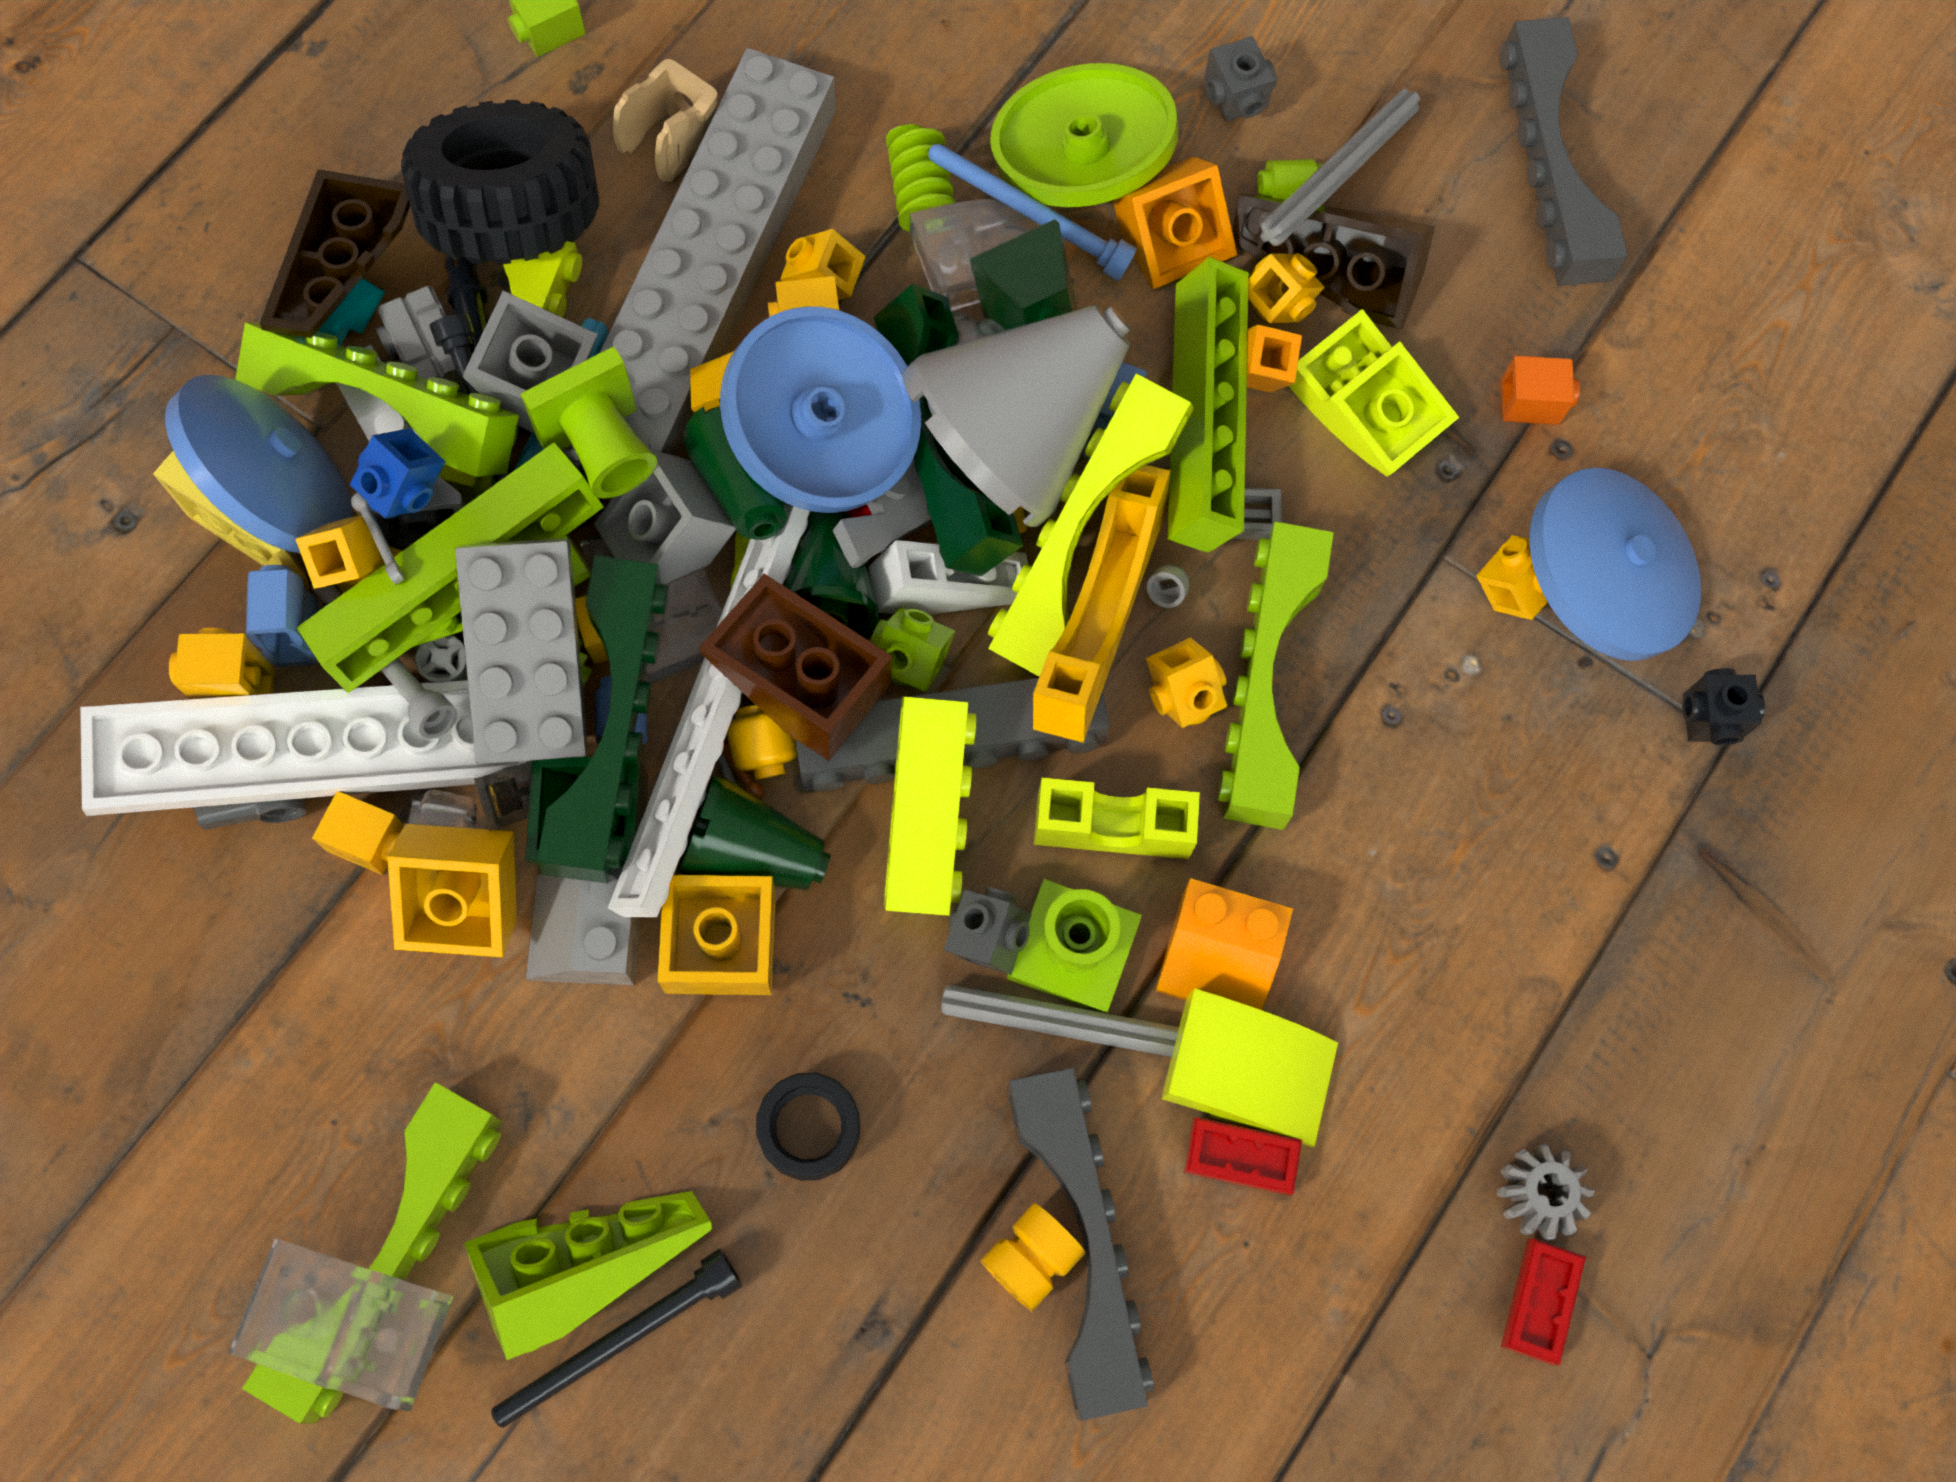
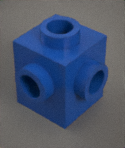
(397, 473)

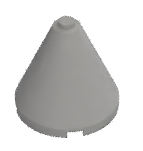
(1022, 403)

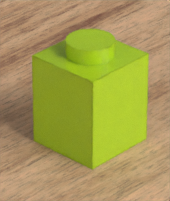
(545, 23)

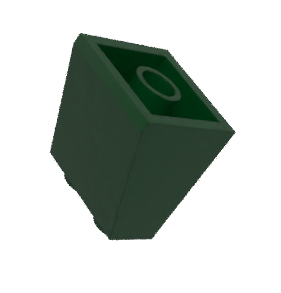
(1025, 278)

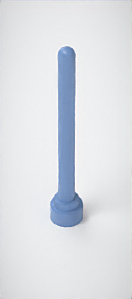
(1111, 255)

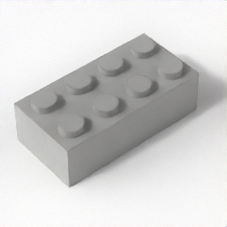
(522, 650)

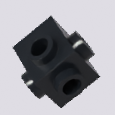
(1722, 707)

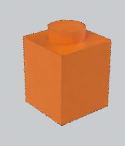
(1538, 390)

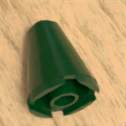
(745, 502)
(828, 580)
(749, 838)

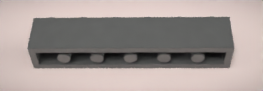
(1002, 731)

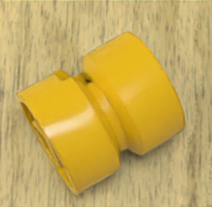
(1033, 1256)

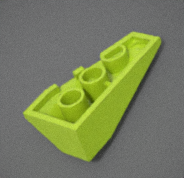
(561, 1274)

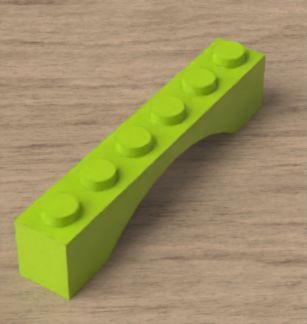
(459, 427)
(1263, 770)
(441, 1151)

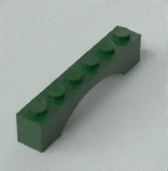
(968, 525)
(583, 823)

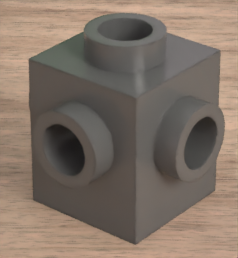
(1239, 79)
(988, 929)

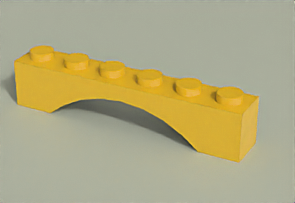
(1085, 651)

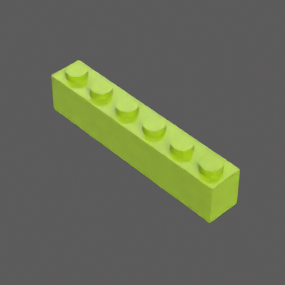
(1212, 375)
(384, 620)

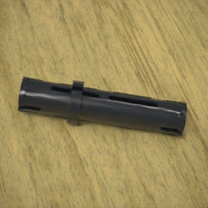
(467, 294)

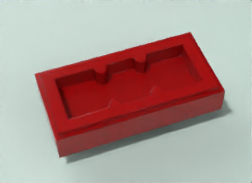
(1243, 1156)
(1543, 1302)

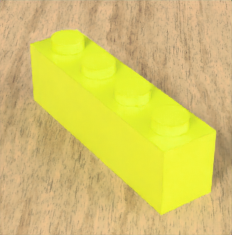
(926, 806)

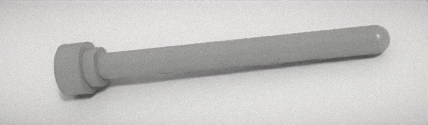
(428, 710)

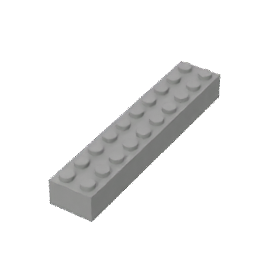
(717, 238)

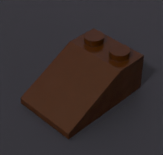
(799, 665)

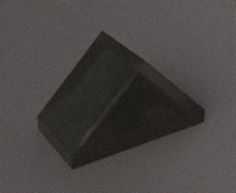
(505, 794)

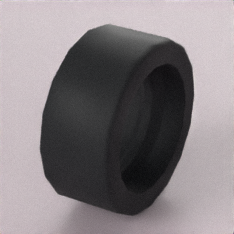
(778, 1097)

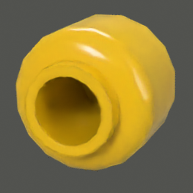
(759, 743)

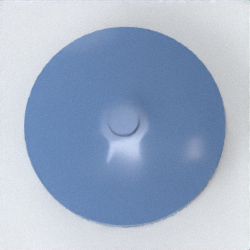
(819, 410)
(254, 460)
(1615, 564)

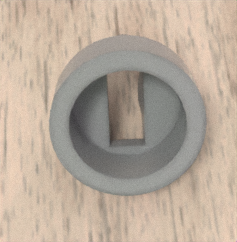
(1173, 592)

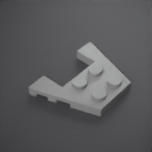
(893, 517)

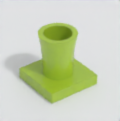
(588, 411)
(1073, 971)

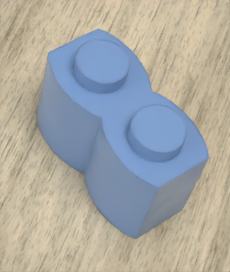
(274, 610)

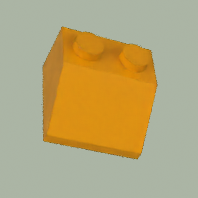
(1177, 221)
(1224, 945)

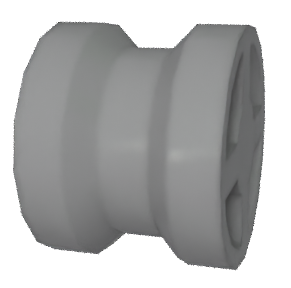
(440, 655)

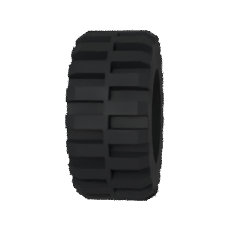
(500, 181)

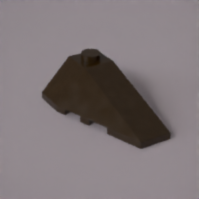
(334, 244)
(1358, 256)

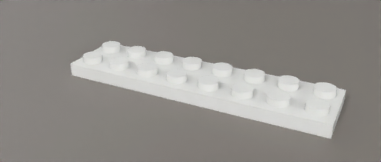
(268, 749)

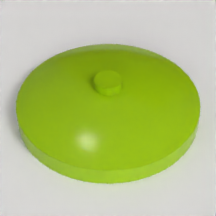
(1085, 134)

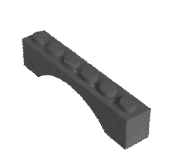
(1579, 229)
(1103, 1361)

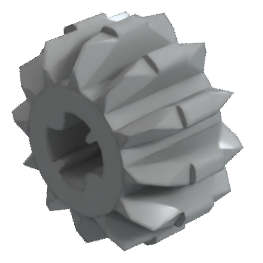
(1536, 1209)

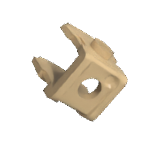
(654, 99)

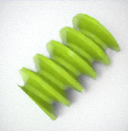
(916, 179)

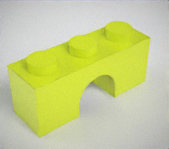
(1148, 824)

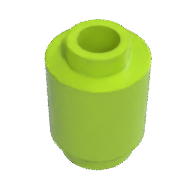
(1284, 177)

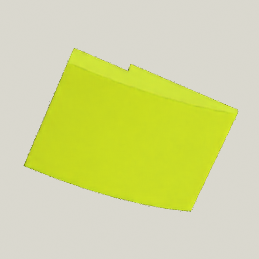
(1371, 395)
(1250, 1067)

